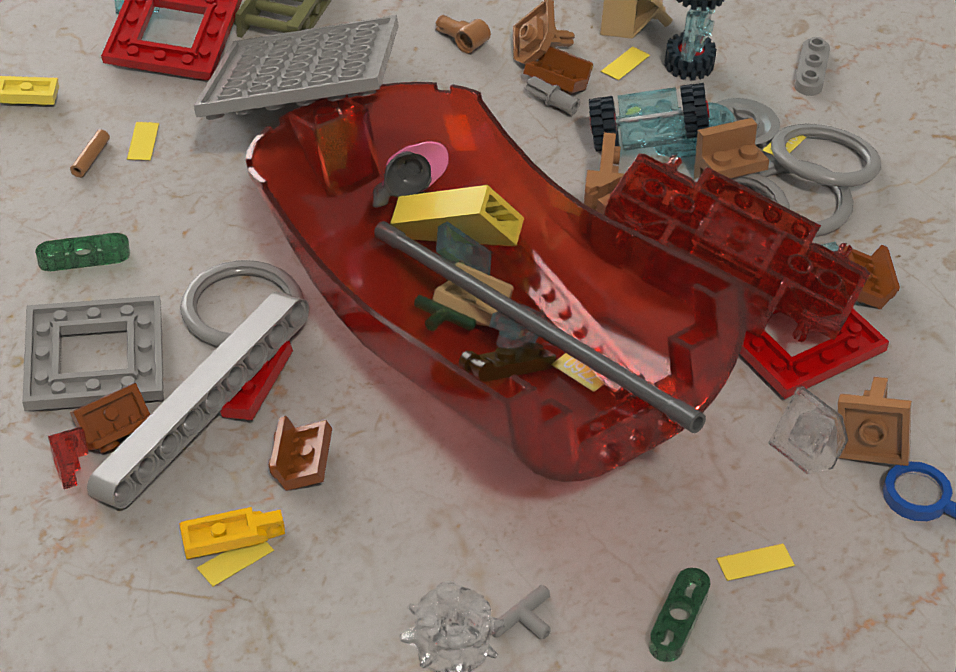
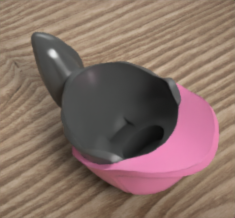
(411, 171)

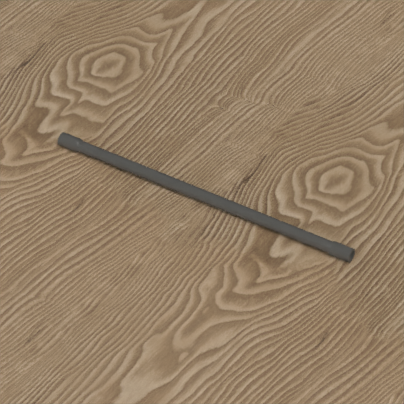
(675, 409)

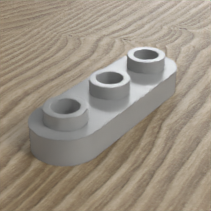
(812, 66)

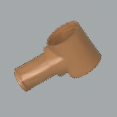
(466, 35)

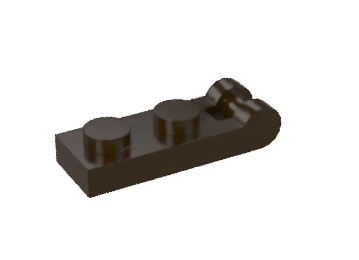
(507, 361)

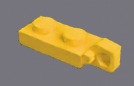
(229, 531)

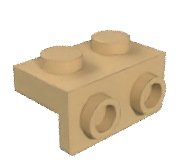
(465, 303)

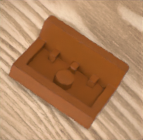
(561, 69)
(882, 281)
(111, 417)
(300, 453)

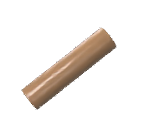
(89, 153)

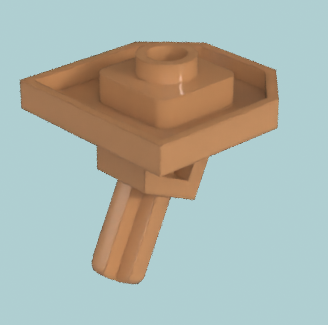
(538, 32)

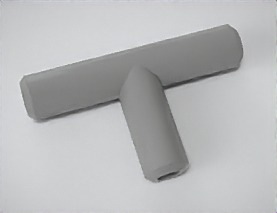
(523, 612)

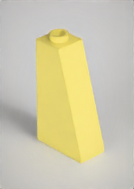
(472, 210)

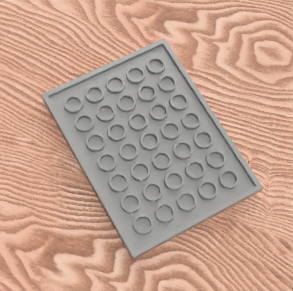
(299, 67)

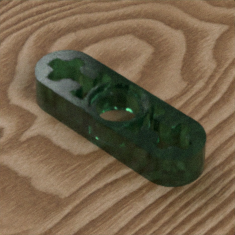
(113, 245)
(681, 628)

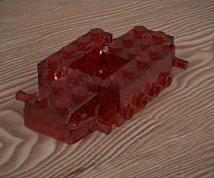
(744, 239)

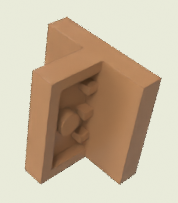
(729, 150)
(876, 425)

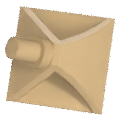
(629, 17)

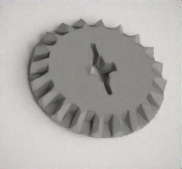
(766, 119)

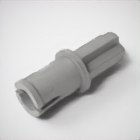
(553, 95)

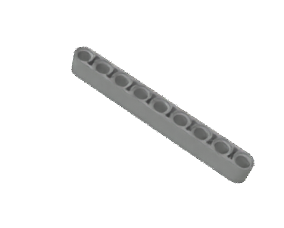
(197, 401)

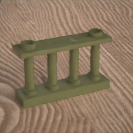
(303, 16)

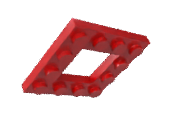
(200, 61)
(785, 373)

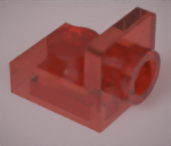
(65, 451)

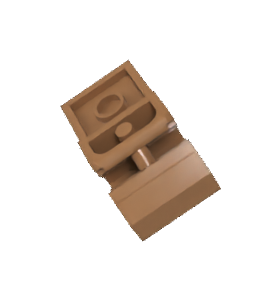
(603, 182)

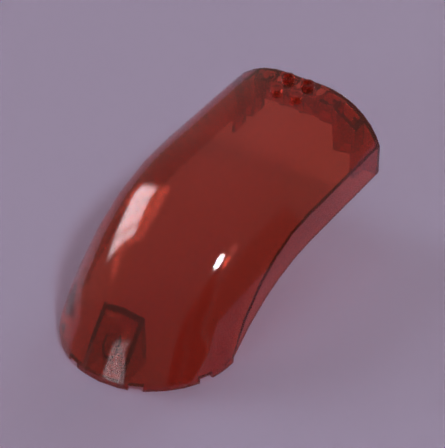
(659, 306)

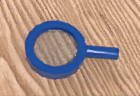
(918, 492)

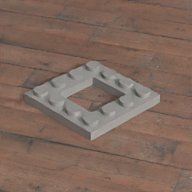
(46, 323)

